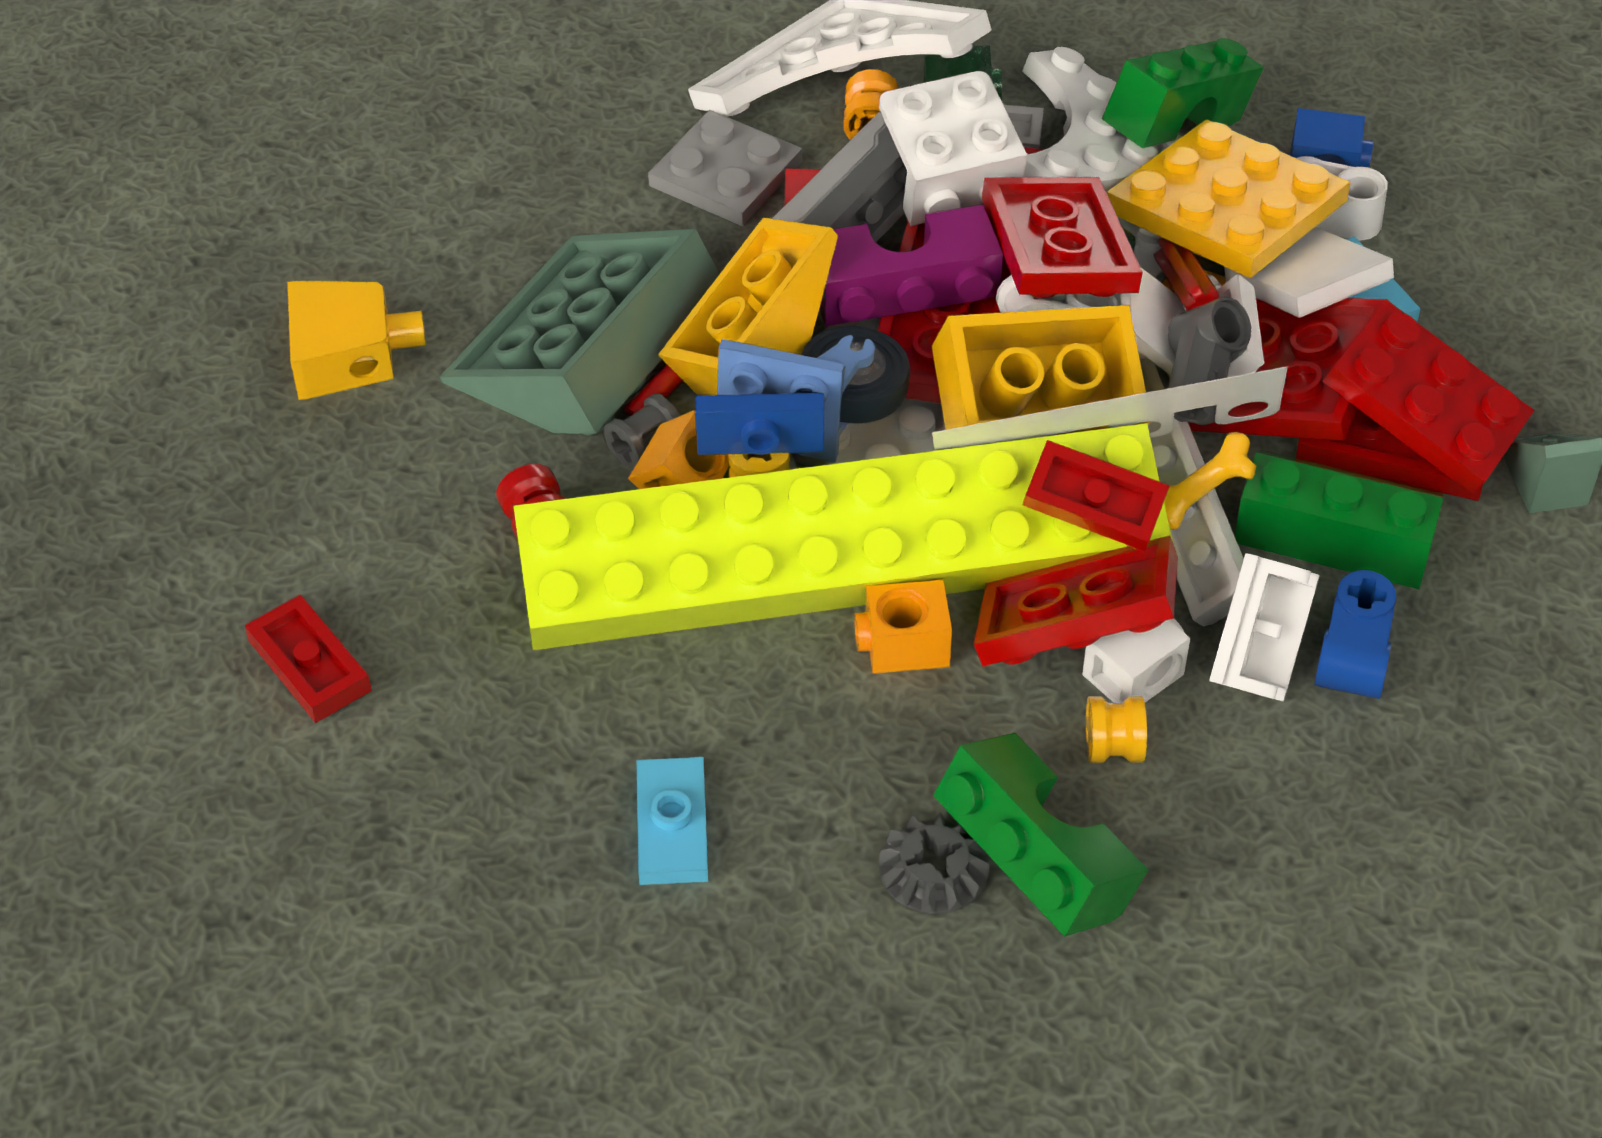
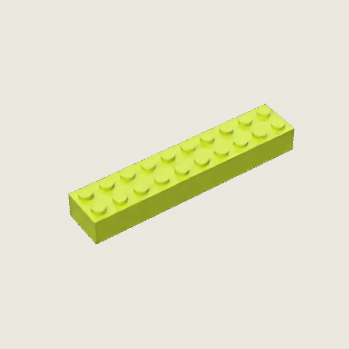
(800, 538)

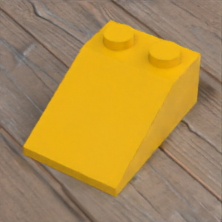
(759, 299)

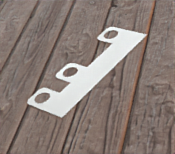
(1129, 410)

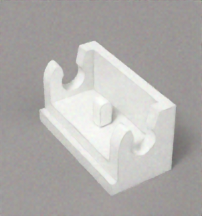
(1264, 627)

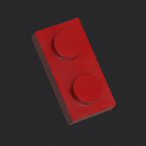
(1095, 495)
(308, 658)

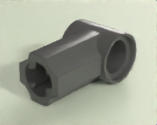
(1204, 348)

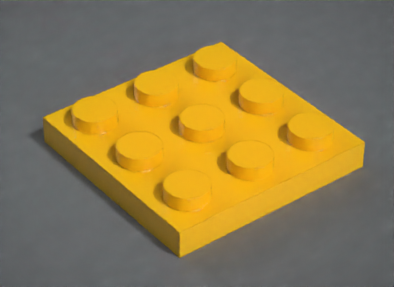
(1228, 197)

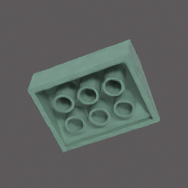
(586, 328)

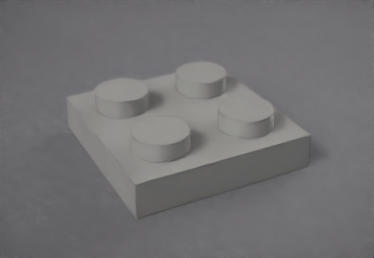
(725, 167)

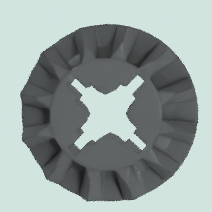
(919, 884)

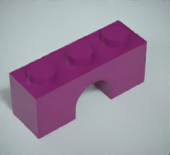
(952, 267)

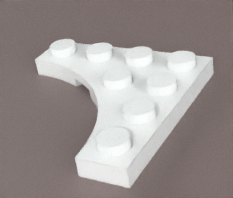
(838, 40)
(1088, 143)

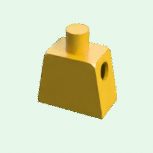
(345, 335)

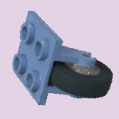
(854, 366)

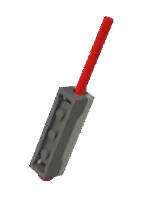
(853, 189)

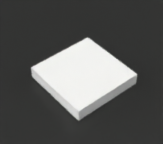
(1318, 273)

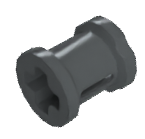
(638, 429)

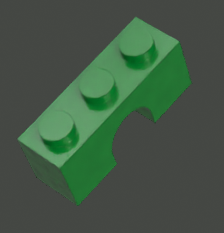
(1189, 82)
(1065, 870)

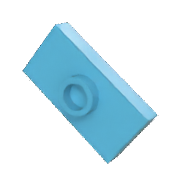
(671, 821)

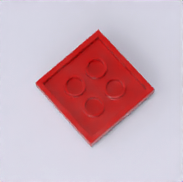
(1310, 351)

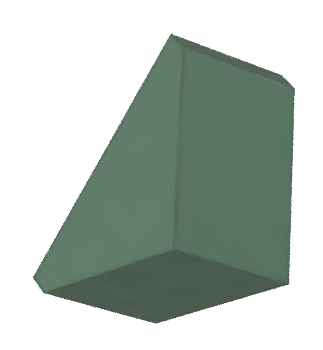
(1555, 469)

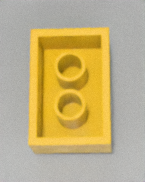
(1034, 362)

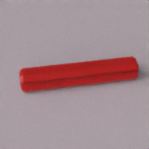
(1185, 274)

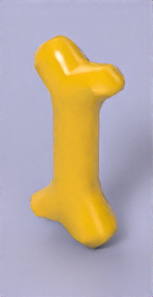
(1228, 463)

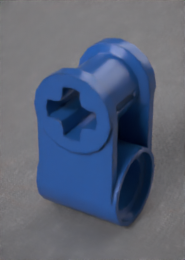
(1358, 635)

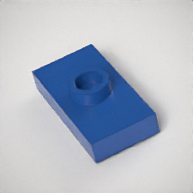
(760, 423)

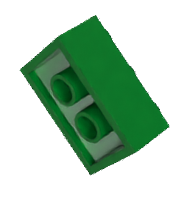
(1338, 518)

